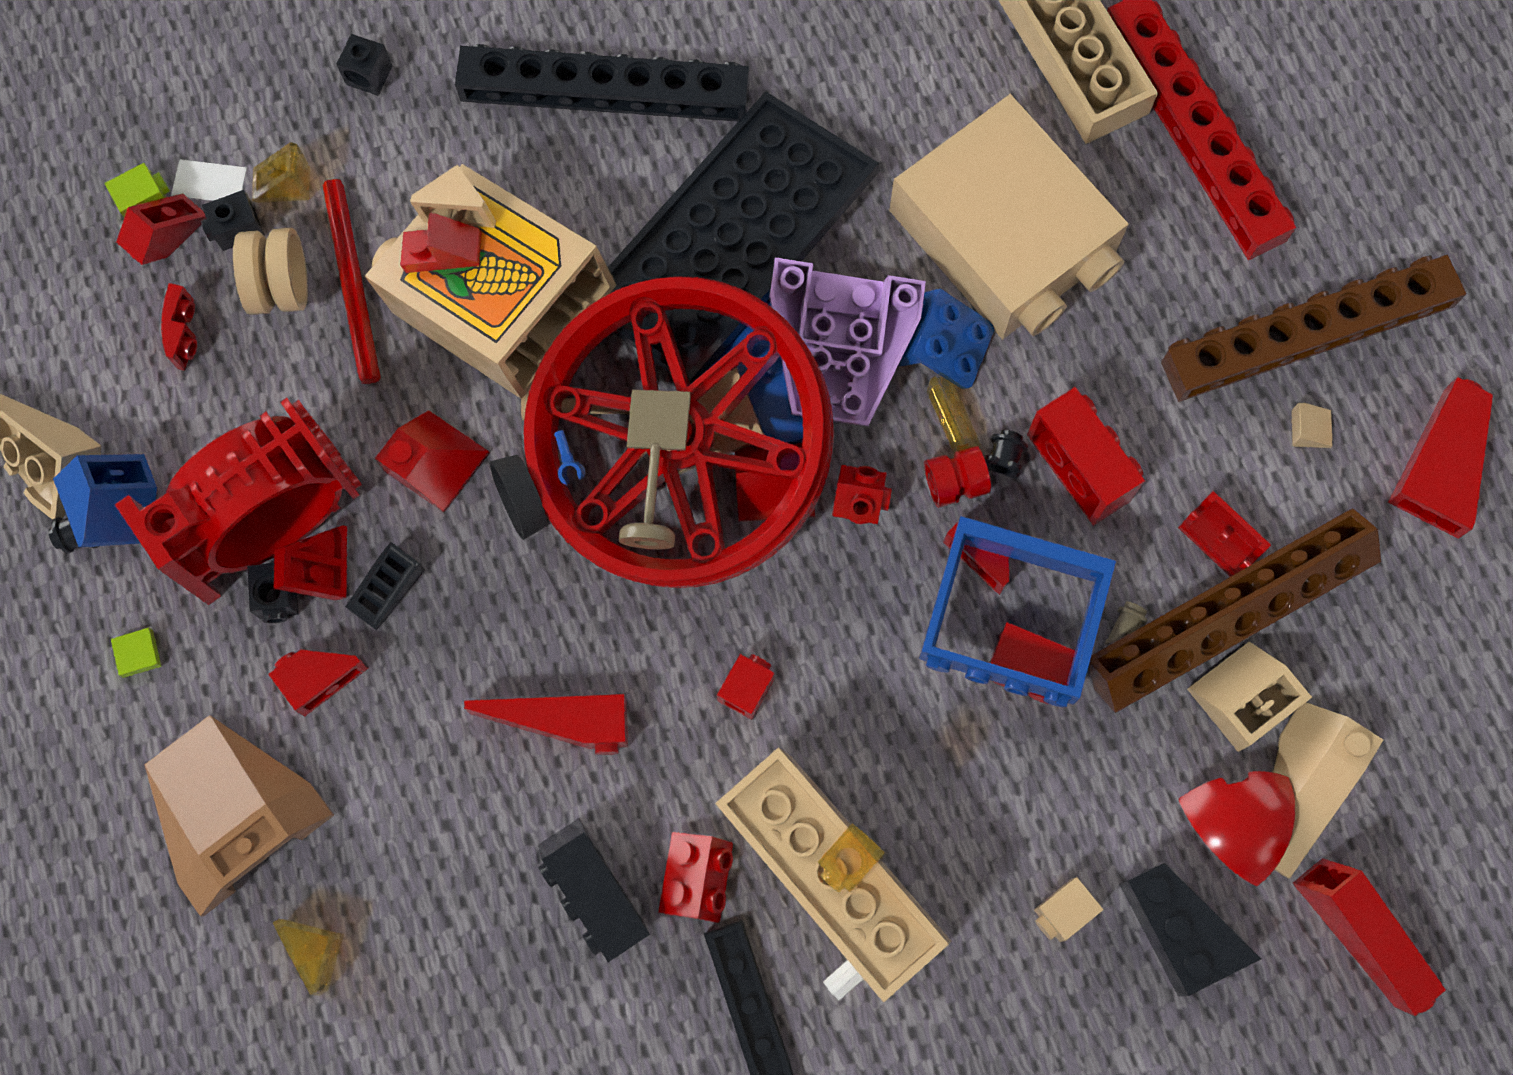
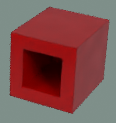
(746, 685)

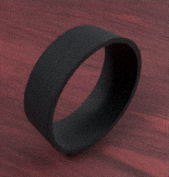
(518, 495)

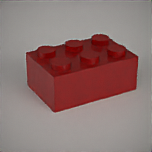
(1085, 455)

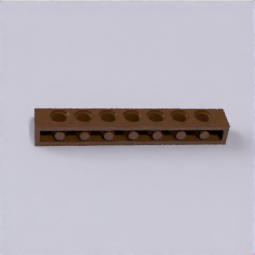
(1434, 278)
(1234, 609)

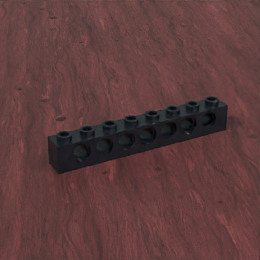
(617, 96)

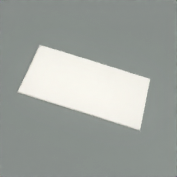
(207, 180)

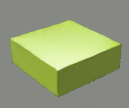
(135, 652)

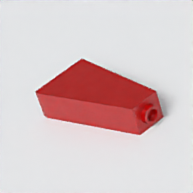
(1448, 461)
(1370, 934)

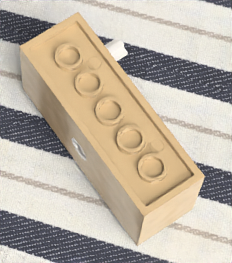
(791, 828)

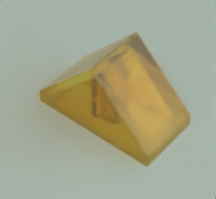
(282, 176)
(312, 952)

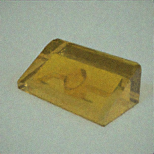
(951, 414)

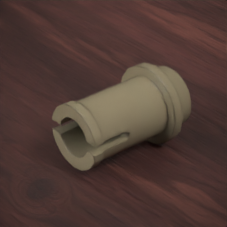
(1129, 620)

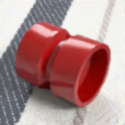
(958, 476)

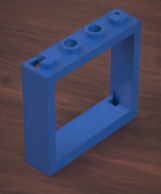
(1035, 552)

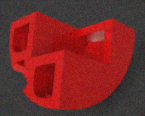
(1244, 821)

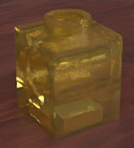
(870, 854)

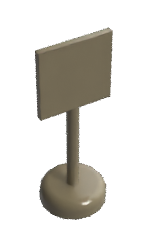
(655, 423)

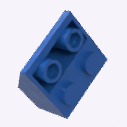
(93, 487)

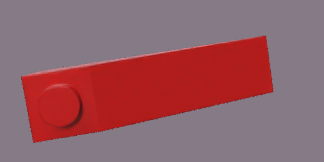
(585, 721)

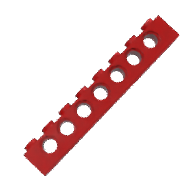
(1195, 142)

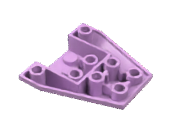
(851, 329)

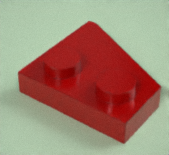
(314, 565)

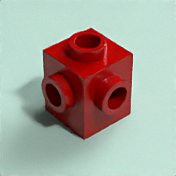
(861, 494)

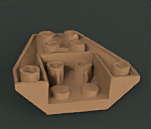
(226, 809)

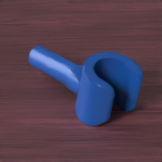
(567, 459)

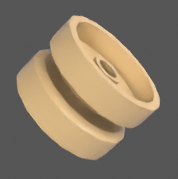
(270, 271)

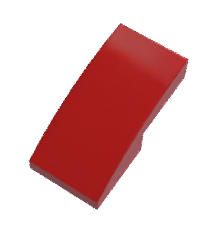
(177, 338)

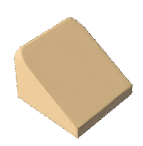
(1311, 426)

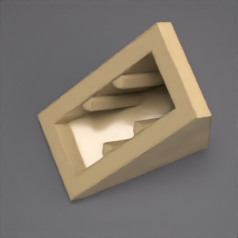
(453, 198)

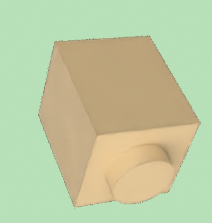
(1067, 910)

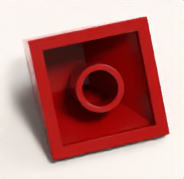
(431, 458)

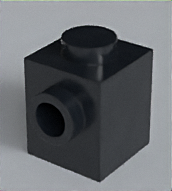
(228, 217)

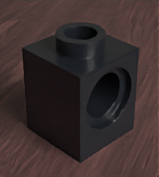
(364, 64)
(259, 583)

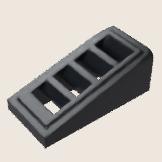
(373, 578)

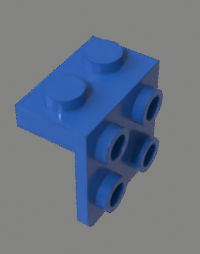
(949, 339)

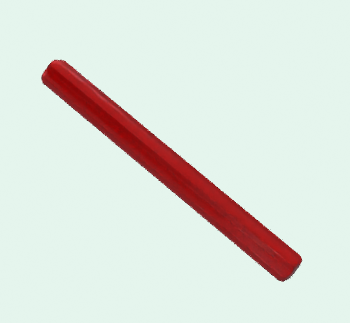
(351, 282)

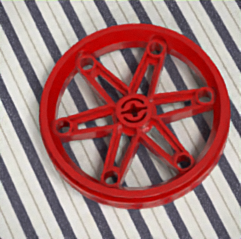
(552, 387)

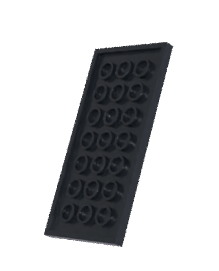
(754, 198)

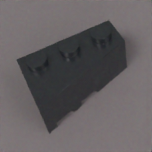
(591, 892)
(1184, 931)

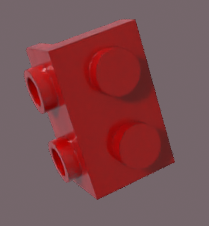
(696, 877)

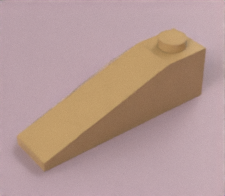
(38, 450)
(1324, 761)

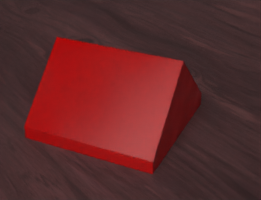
(759, 493)

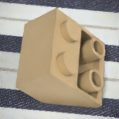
(1249, 695)

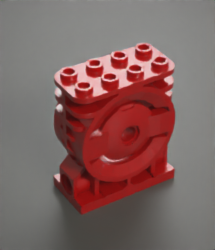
(242, 500)

